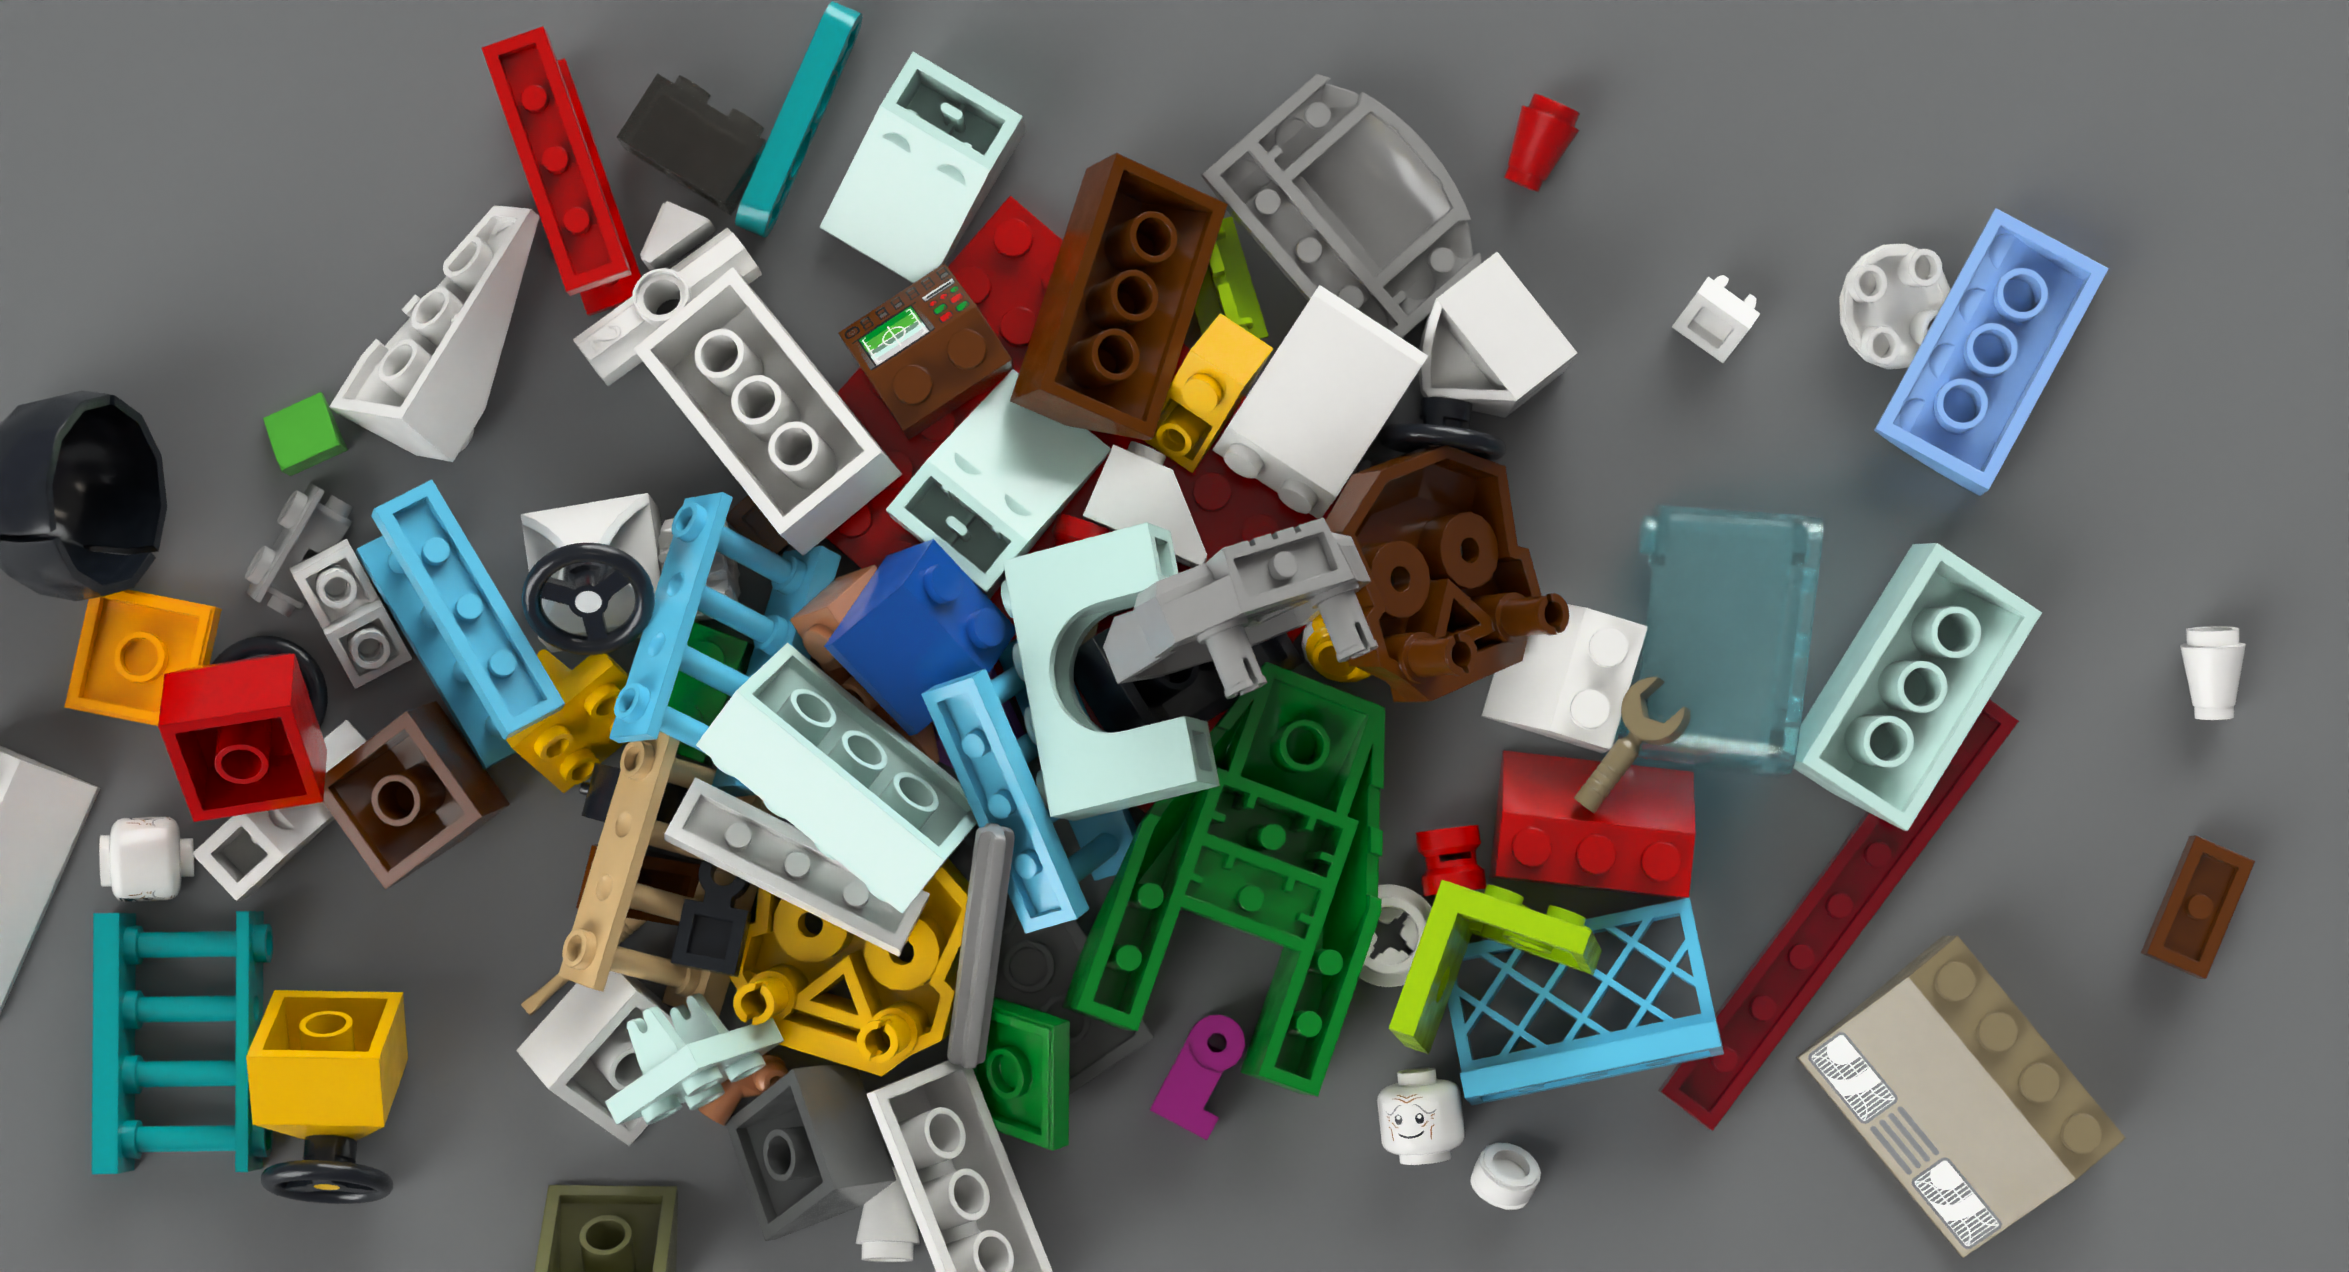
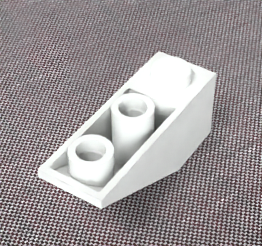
(258, 844)

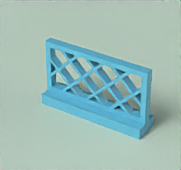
(1593, 1056)

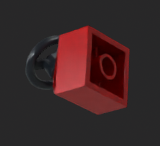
(247, 729)

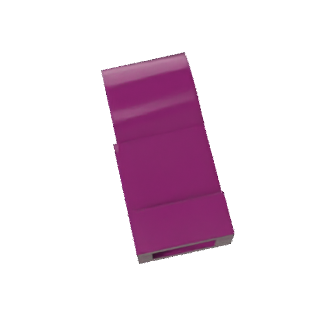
(1208, 1050)

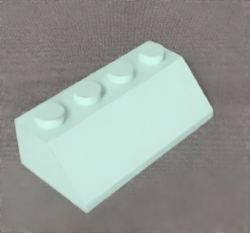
(1912, 684)
(840, 776)

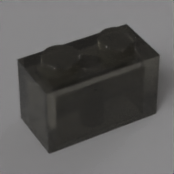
(694, 141)

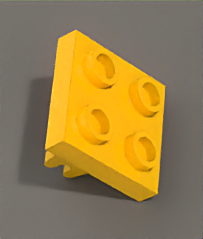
(578, 735)

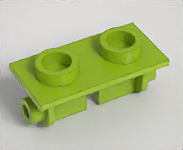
(1229, 286)

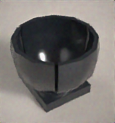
(77, 482)

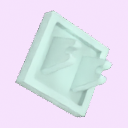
(688, 1062)

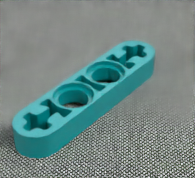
(798, 119)

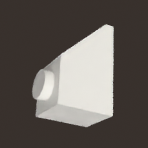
(1141, 490)

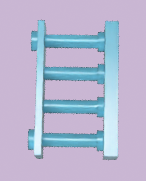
(681, 591)
(457, 622)
(1003, 792)

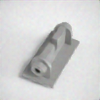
(306, 527)

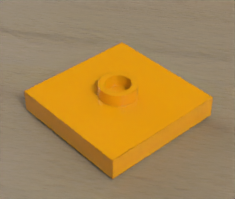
(129, 647)

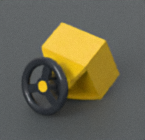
(329, 1076)

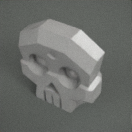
(1240, 601)

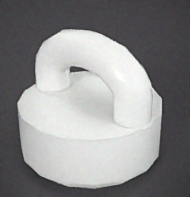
(1505, 1176)

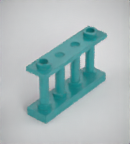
(122, 1009)

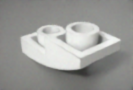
(350, 613)

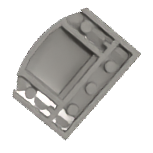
(1349, 204)

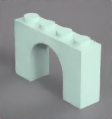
(1054, 605)

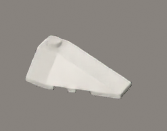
(441, 364)

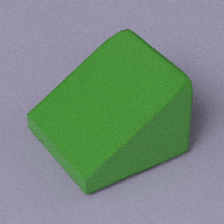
(304, 435)

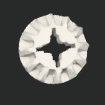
(1392, 966)

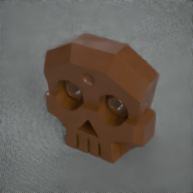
(1446, 612)

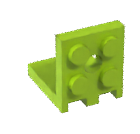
(1496, 917)

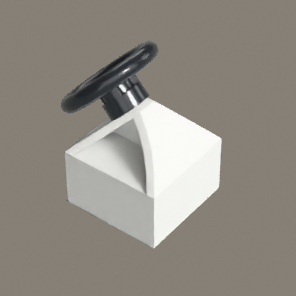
(1485, 355)
(592, 573)

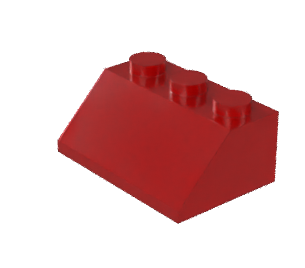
(1632, 843)

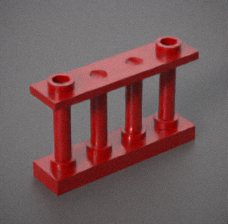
(563, 170)

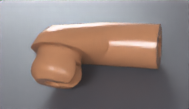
(753, 1085)

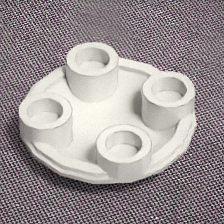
(1891, 303)

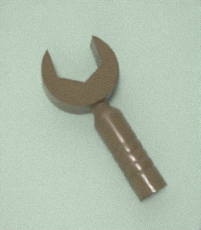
(1626, 750)

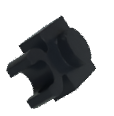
(713, 931)

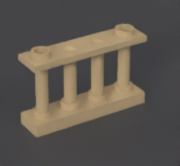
(612, 882)

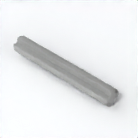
(980, 945)

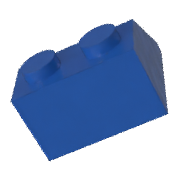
(916, 629)

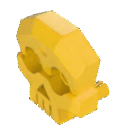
(894, 1002)

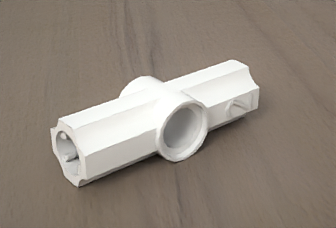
(612, 339)

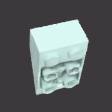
(922, 170)
(997, 484)

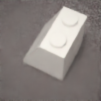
(1319, 403)

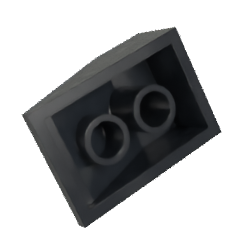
(1189, 692)

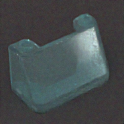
(1729, 634)

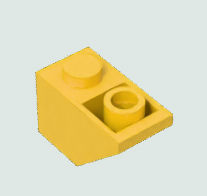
(1208, 391)

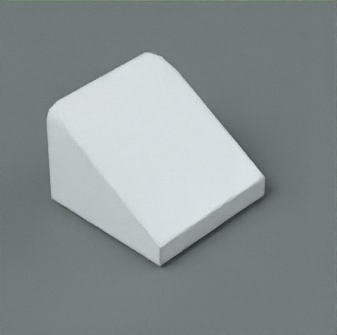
(674, 235)

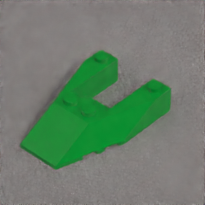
(1271, 852)

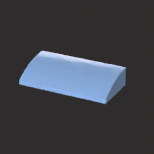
(1990, 352)

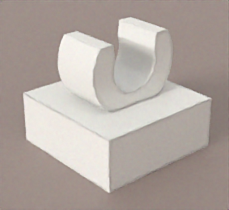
(1717, 318)

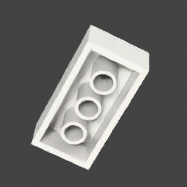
(767, 412)

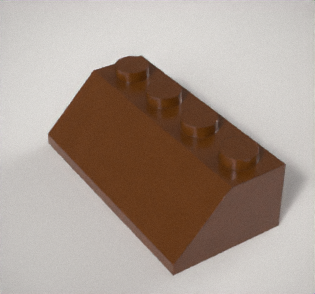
(1119, 300)

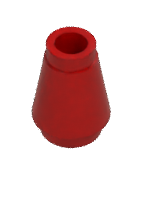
(1540, 141)

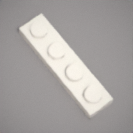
(786, 865)

